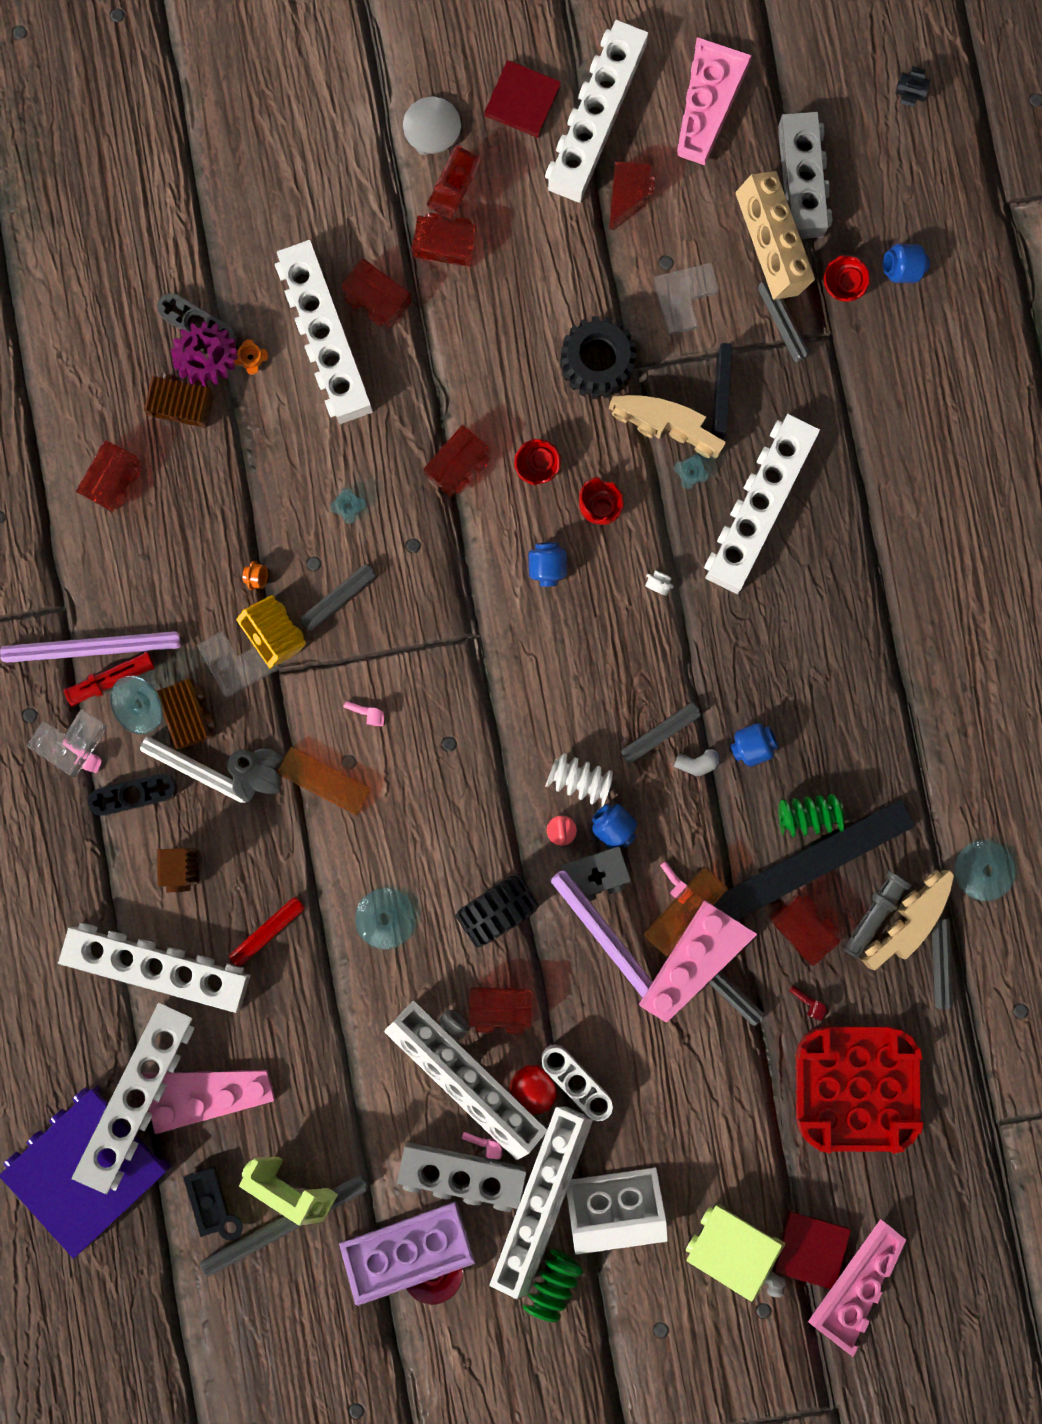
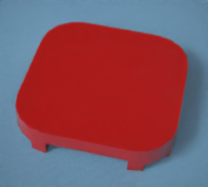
(858, 1089)

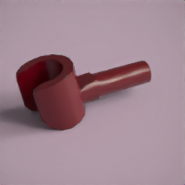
(817, 1009)

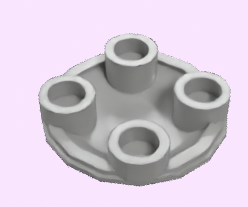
(431, 125)

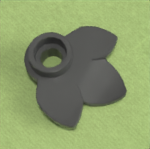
(259, 774)

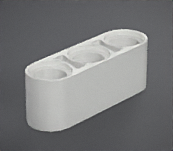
(586, 1094)

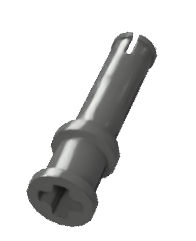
(883, 903)

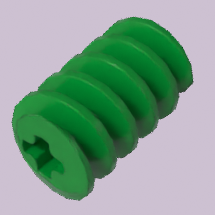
(811, 814)
(555, 1288)

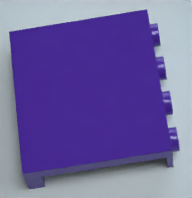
(45, 1169)

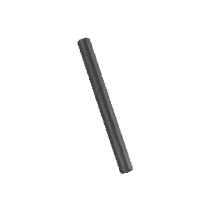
(274, 1231)

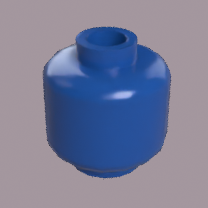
(905, 263)
(547, 563)
(754, 744)
(614, 826)

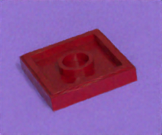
(522, 98)
(812, 1250)

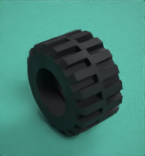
(602, 334)
(497, 910)

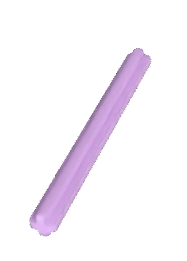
(90, 647)
(602, 932)

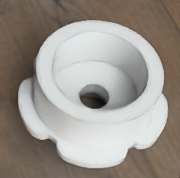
(659, 582)

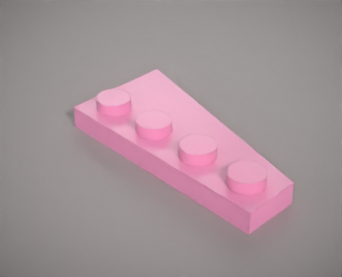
(712, 90)
(699, 955)
(207, 1095)
(848, 1302)

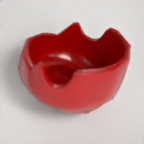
(846, 278)
(537, 461)
(600, 501)
(533, 1089)

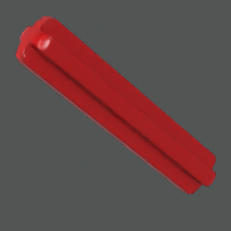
(266, 932)

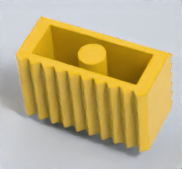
(271, 631)

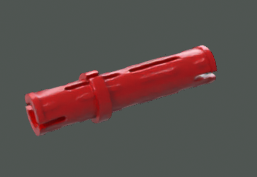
(97, 684)

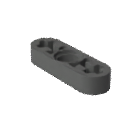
(182, 305)

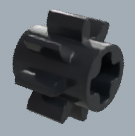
(912, 86)

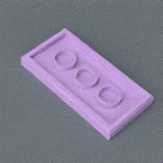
(406, 1253)

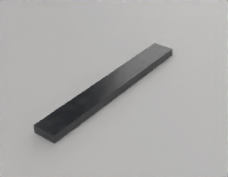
(815, 861)

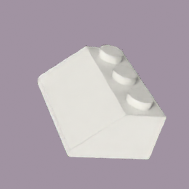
(616, 1211)

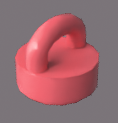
(561, 830)

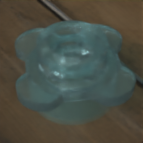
(696, 465)
(345, 497)

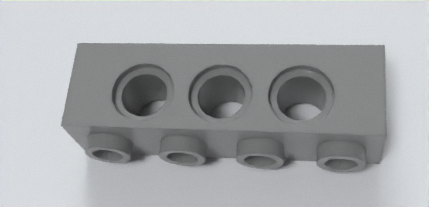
(805, 129)
(448, 1162)

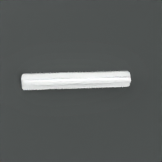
(189, 767)

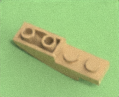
(656, 415)
(920, 914)

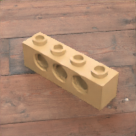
(774, 235)

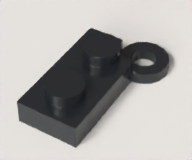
(209, 1204)

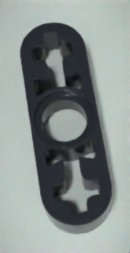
(112, 808)

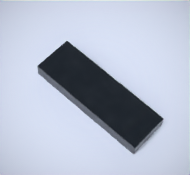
(721, 390)

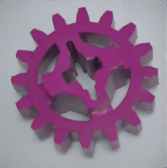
(217, 346)

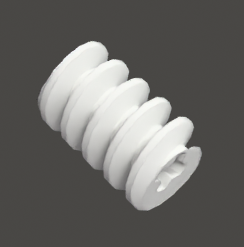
(580, 779)

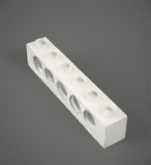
(621, 41)
(302, 260)
(800, 438)
(78, 955)
(162, 1021)
(465, 1081)
(541, 1202)

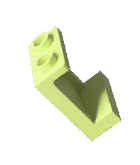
(303, 1209)
(734, 1252)

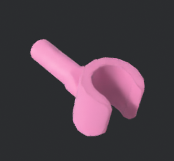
(374, 716)
(92, 763)
(679, 885)
(493, 1148)

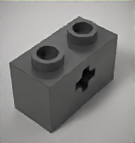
(609, 862)

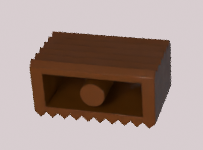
(179, 401)
(186, 713)
(177, 869)

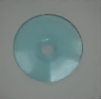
(136, 705)
(970, 867)
(401, 918)

